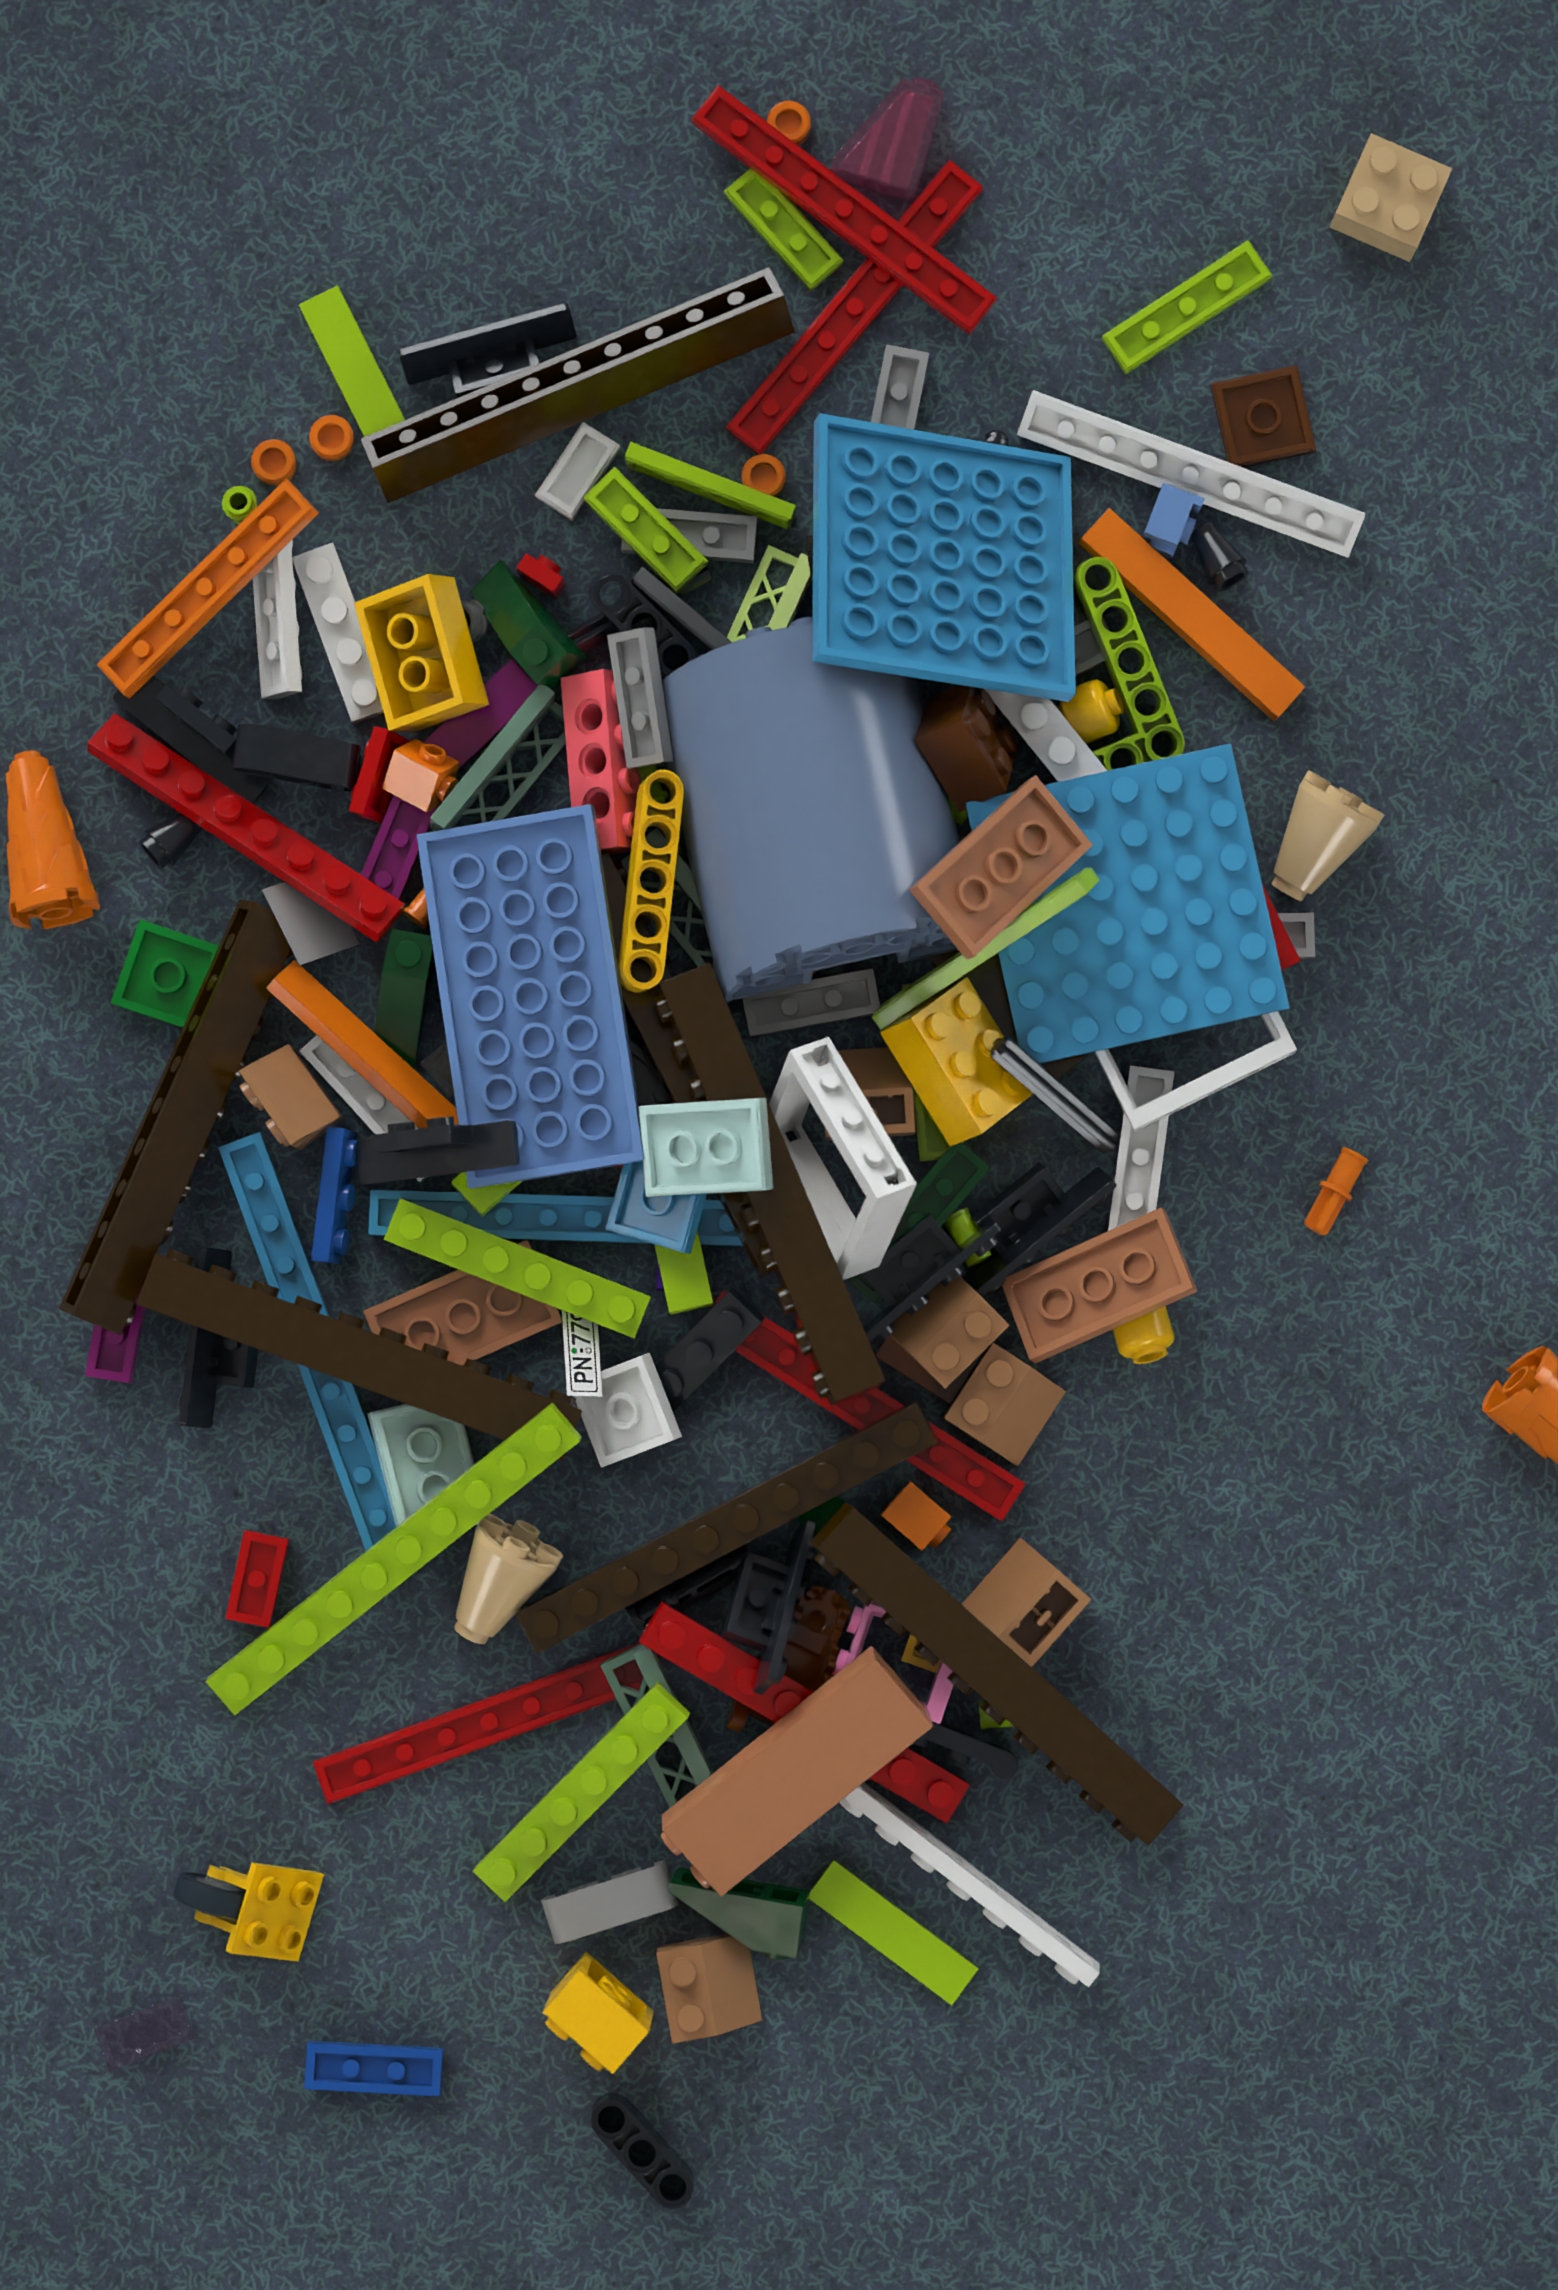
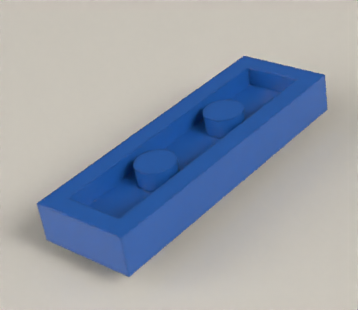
(335, 1196)
(374, 2068)

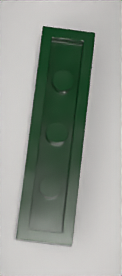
(936, 1194)

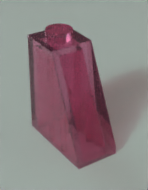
(894, 141)

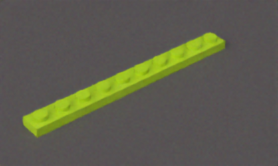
(394, 1558)

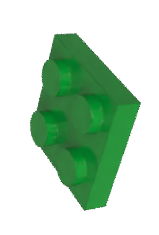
(163, 973)

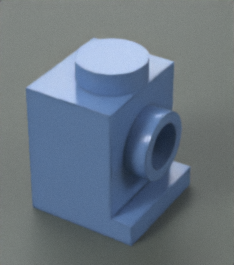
(1171, 519)

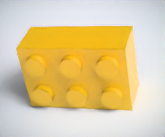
(421, 653)
(949, 1062)
(597, 2014)

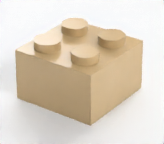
(1390, 197)

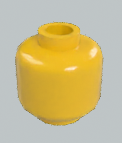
(1093, 710)
(1145, 1337)

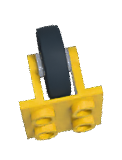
(270, 1906)

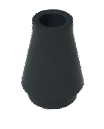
(1219, 559)
(169, 839)

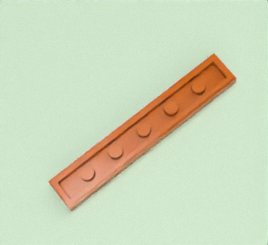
(207, 588)
(1193, 615)
(359, 1046)

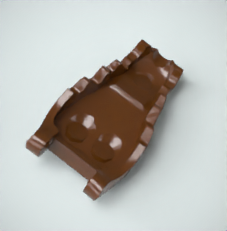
(812, 1649)

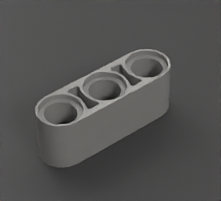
(609, 1903)

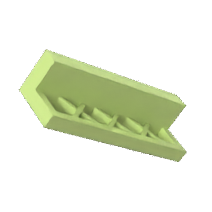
(791, 593)

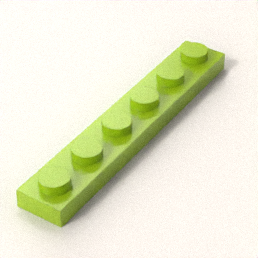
(517, 1268)
(581, 1791)

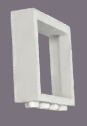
(1203, 1086)
(864, 1145)

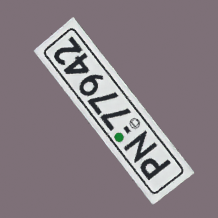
(581, 1356)

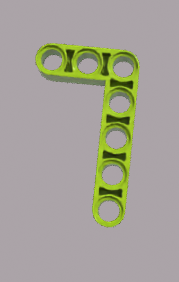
(1128, 685)

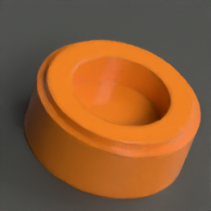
(791, 120)
(331, 438)
(273, 462)
(764, 474)

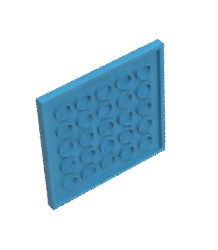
(942, 558)
(1169, 930)

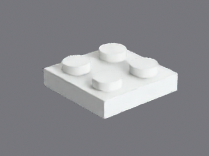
(630, 1413)

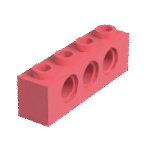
(598, 758)

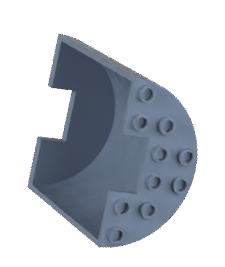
(804, 810)

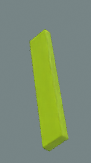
(958, 965)

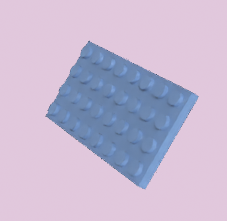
(533, 990)

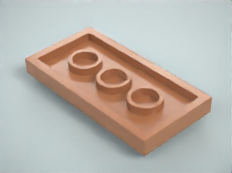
(1001, 867)
(1098, 1285)
(463, 1316)

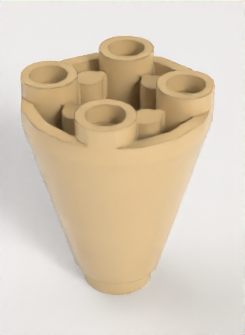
(1320, 835)
(501, 1576)

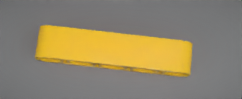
(663, 863)

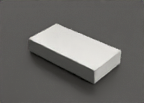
(577, 471)

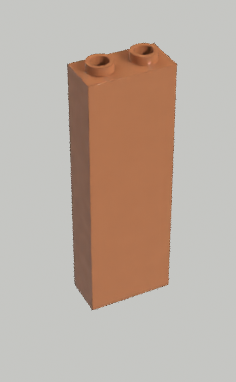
(795, 1772)

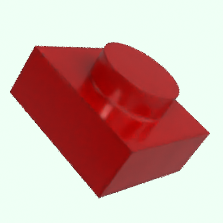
(542, 574)

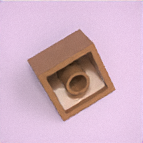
(948, 1330)
(1004, 1404)
(708, 1987)

